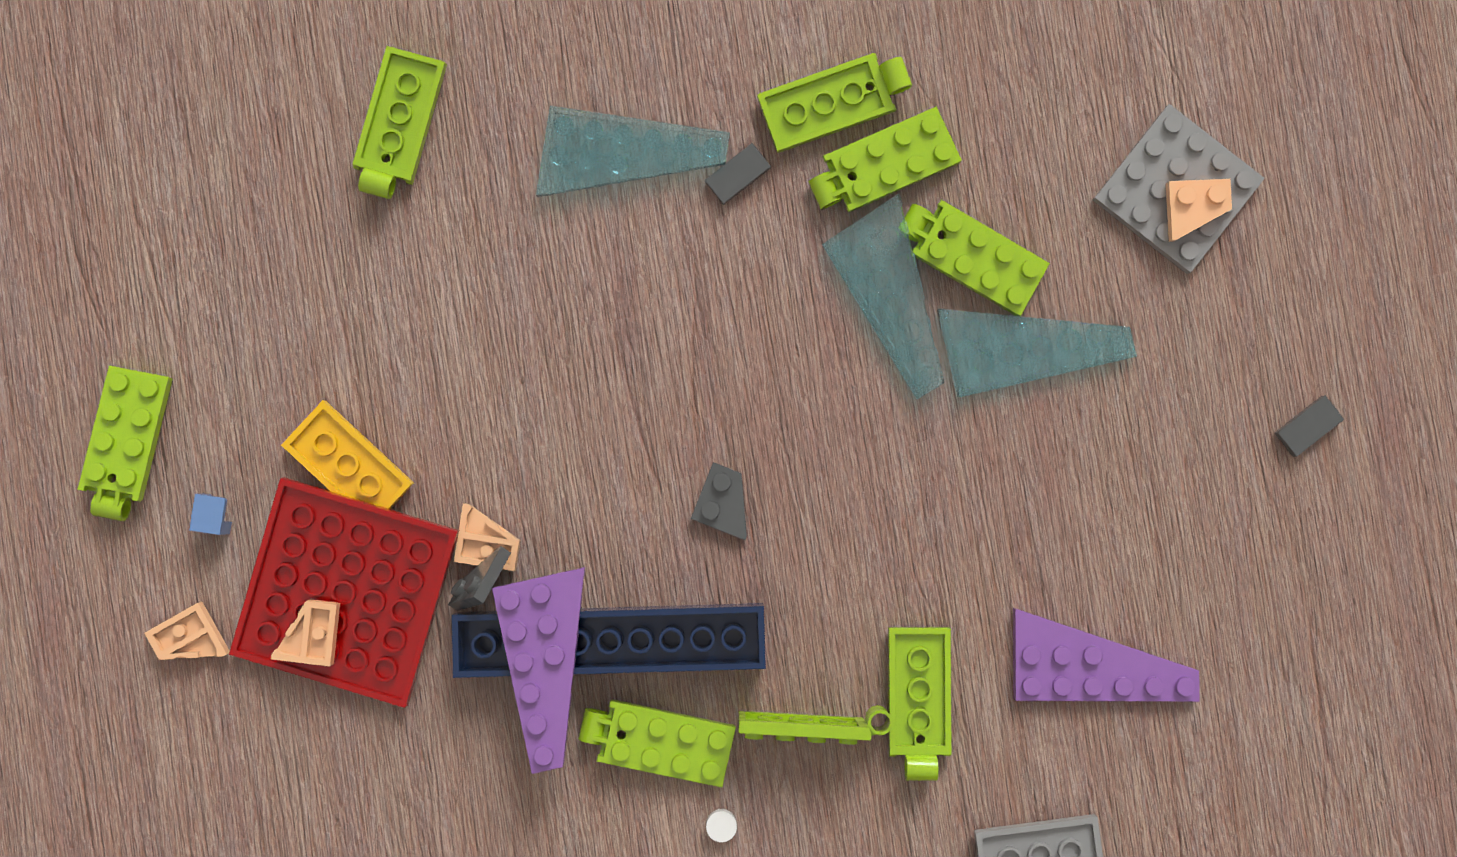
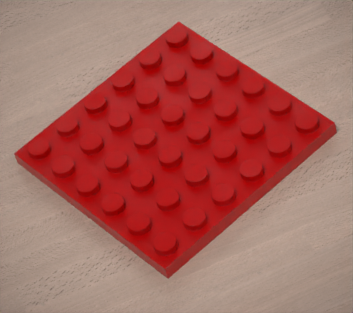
(352, 553)

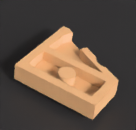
(1195, 204)
(481, 537)
(312, 635)
(187, 636)

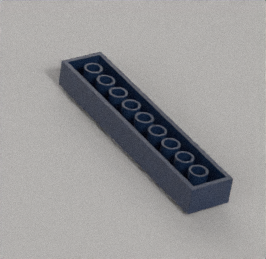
(629, 640)

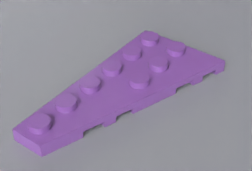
(541, 644)
(1074, 665)

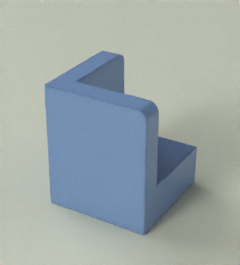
(209, 515)

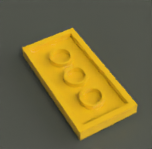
(345, 459)

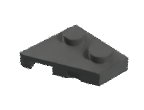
(722, 502)
(477, 584)

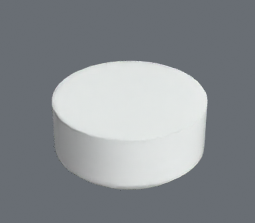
(721, 825)

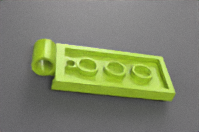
(832, 100)
(397, 120)
(886, 162)
(975, 256)
(124, 440)
(919, 698)
(814, 727)
(660, 741)

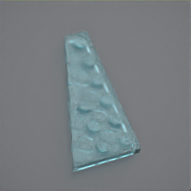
(608, 149)
(885, 281)
(1011, 350)

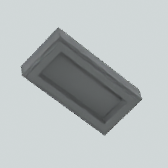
(737, 174)
(1309, 426)

